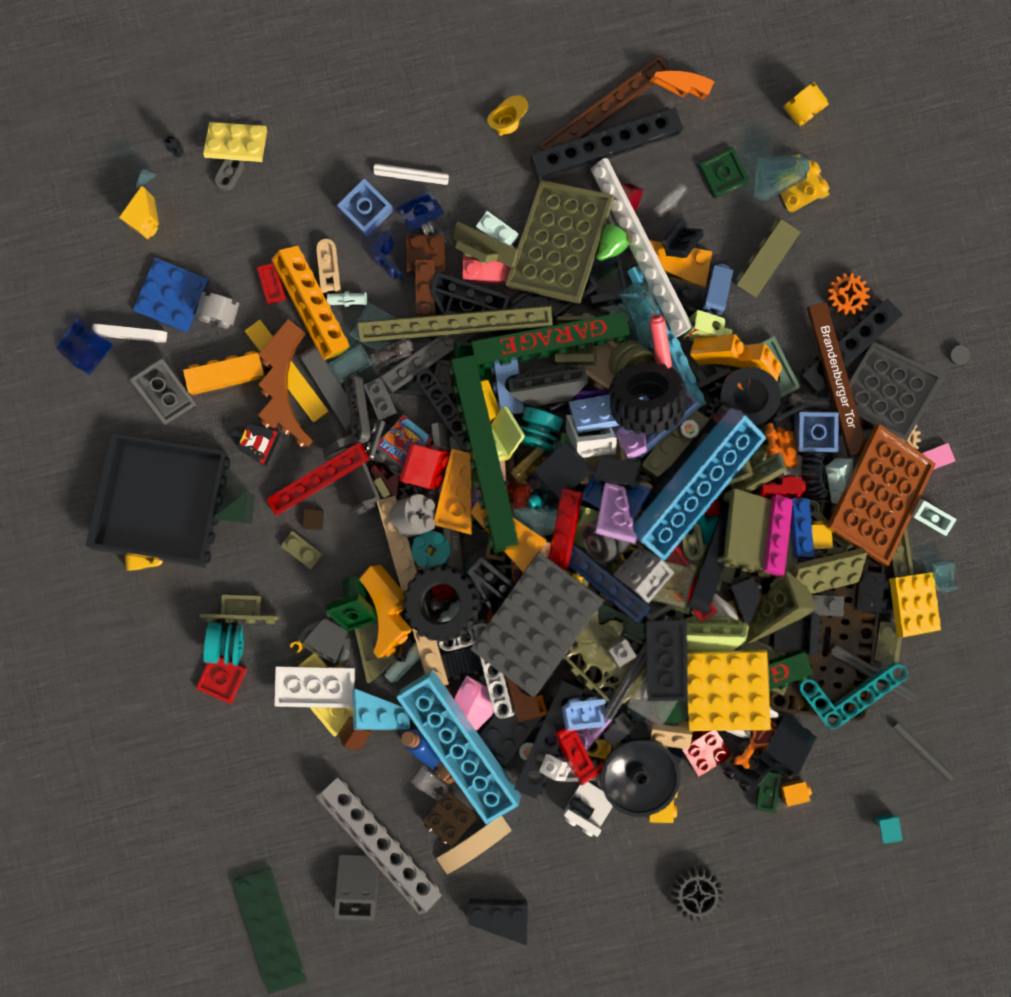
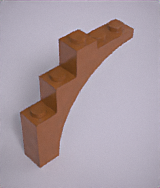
(275, 384)

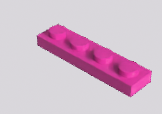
(778, 535)

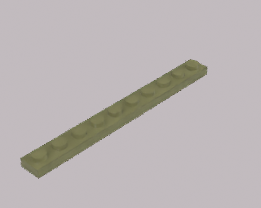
(455, 323)

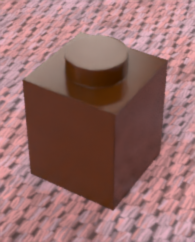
(353, 738)

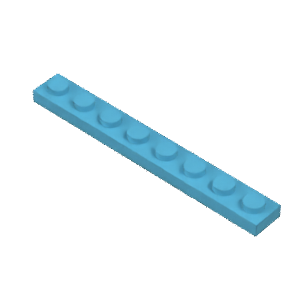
(678, 359)

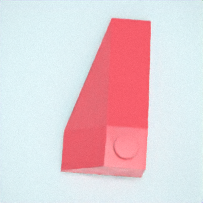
(480, 273)

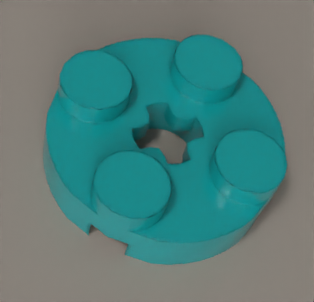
(422, 543)

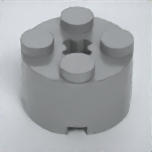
(217, 309)
(413, 515)

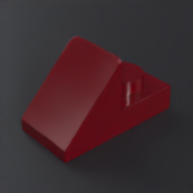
(392, 483)

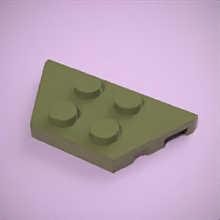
(367, 640)

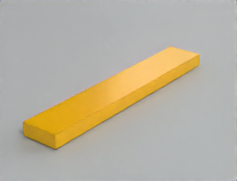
(296, 382)

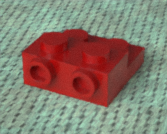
(788, 487)

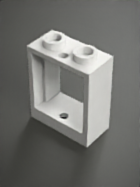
(591, 445)

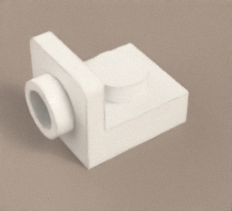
(555, 768)

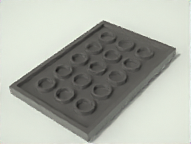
(537, 624)

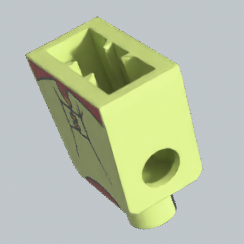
(706, 326)

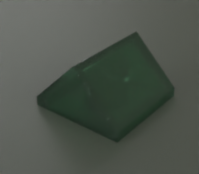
(239, 511)

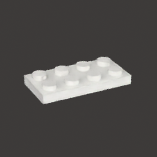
(314, 687)

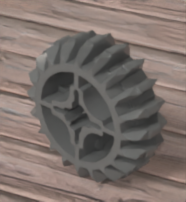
(699, 910)

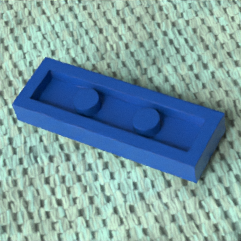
(801, 529)

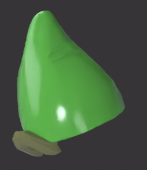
(613, 241)

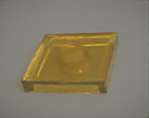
(528, 465)

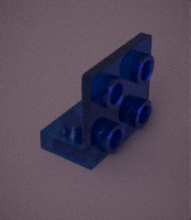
(382, 247)
(83, 346)

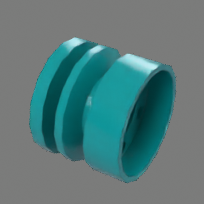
(539, 428)
(223, 643)

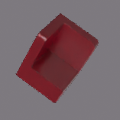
(633, 194)

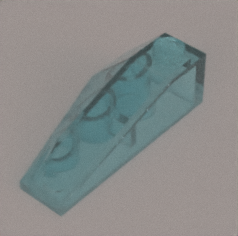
(640, 307)

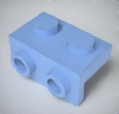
(583, 714)

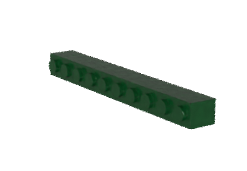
(484, 454)

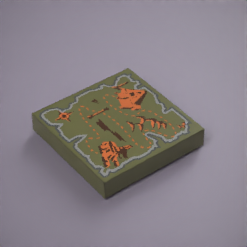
(677, 588)

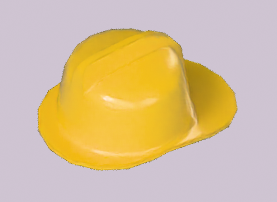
(507, 114)

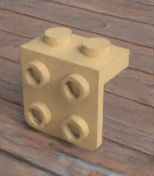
(672, 736)

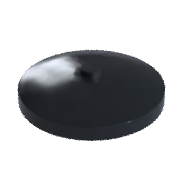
(640, 777)

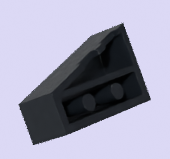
(500, 917)

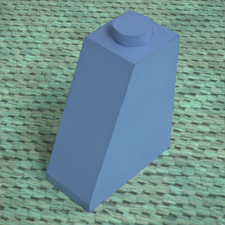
(717, 290)

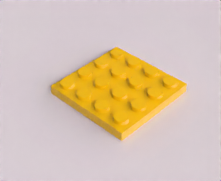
(728, 690)

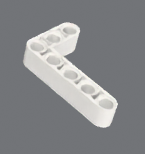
(491, 679)

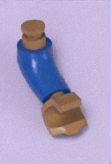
(421, 749)

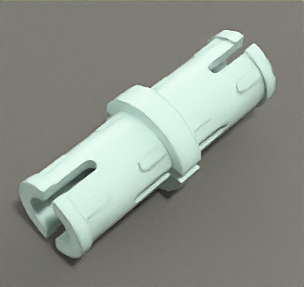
(347, 298)

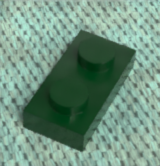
(768, 793)

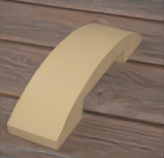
(473, 845)

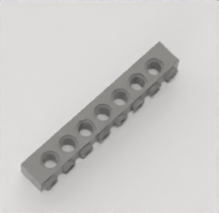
(380, 857)

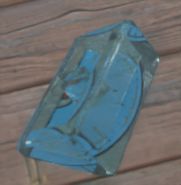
(144, 177)

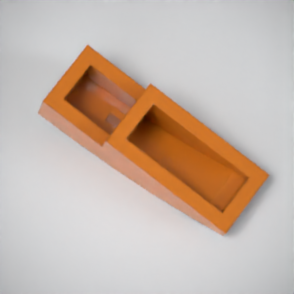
(683, 83)

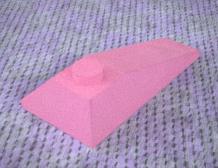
(474, 701)

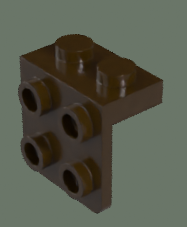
(449, 819)

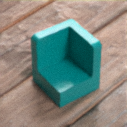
(889, 828)

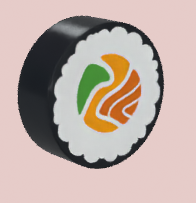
(525, 749)

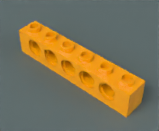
(310, 302)

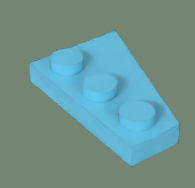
(377, 714)

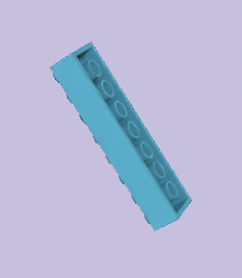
(459, 747)

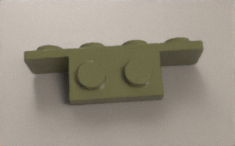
(483, 246)
(240, 607)

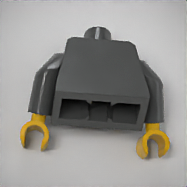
(325, 640)

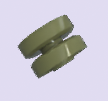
(629, 353)

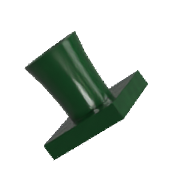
(353, 609)

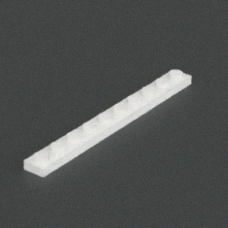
(642, 249)

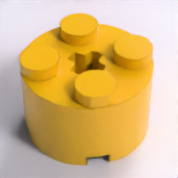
(805, 103)

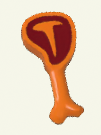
(759, 740)

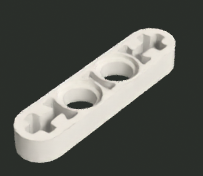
(130, 333)

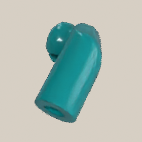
(535, 501)

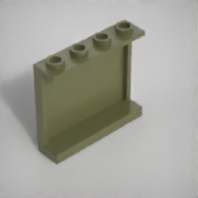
(748, 533)

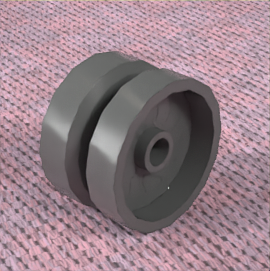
(601, 547)

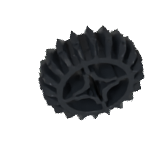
(815, 474)

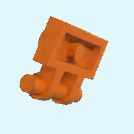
(781, 441)

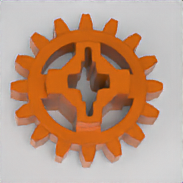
(849, 286)

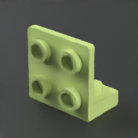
(506, 434)

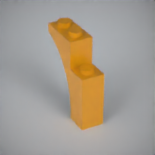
(732, 352)
(388, 604)

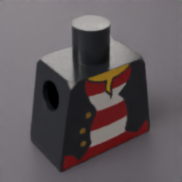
(257, 442)

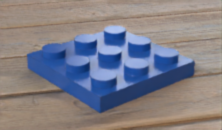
(170, 295)

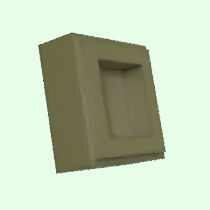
(382, 487)

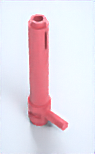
(660, 340)

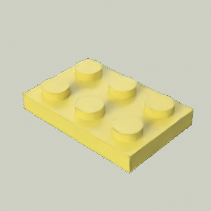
(235, 141)

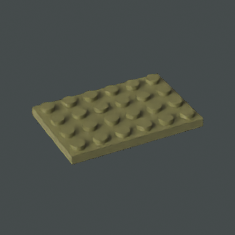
(560, 241)

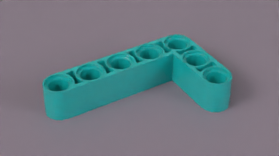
(853, 696)

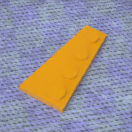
(691, 269)
(456, 494)
(529, 541)

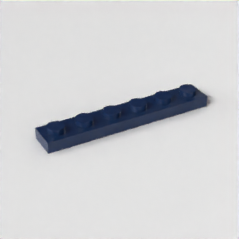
(608, 584)

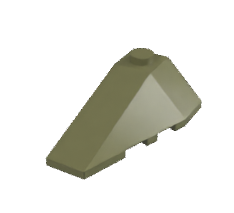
(781, 606)

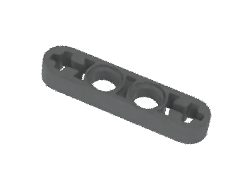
(357, 409)

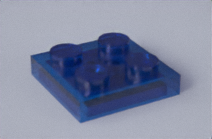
(420, 210)

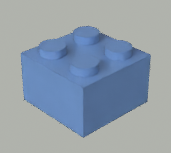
(365, 207)
(816, 431)

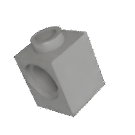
(621, 652)

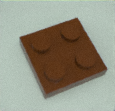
(424, 248)

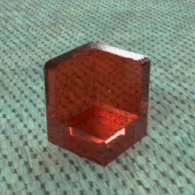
(519, 494)

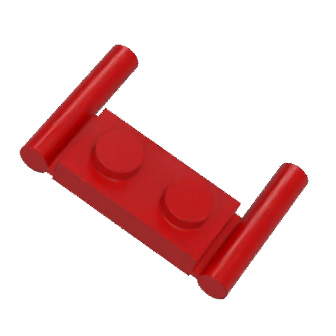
(577, 756)

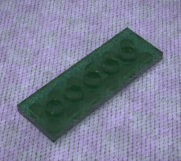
(269, 930)

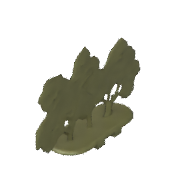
(592, 646)

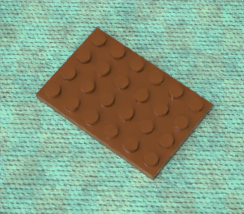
(881, 495)

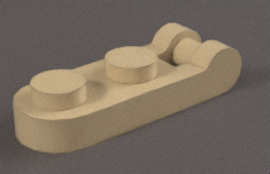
(328, 266)

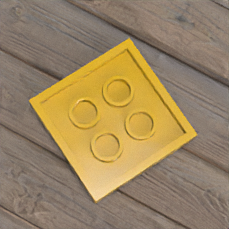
(915, 604)

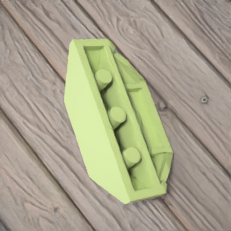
(715, 634)

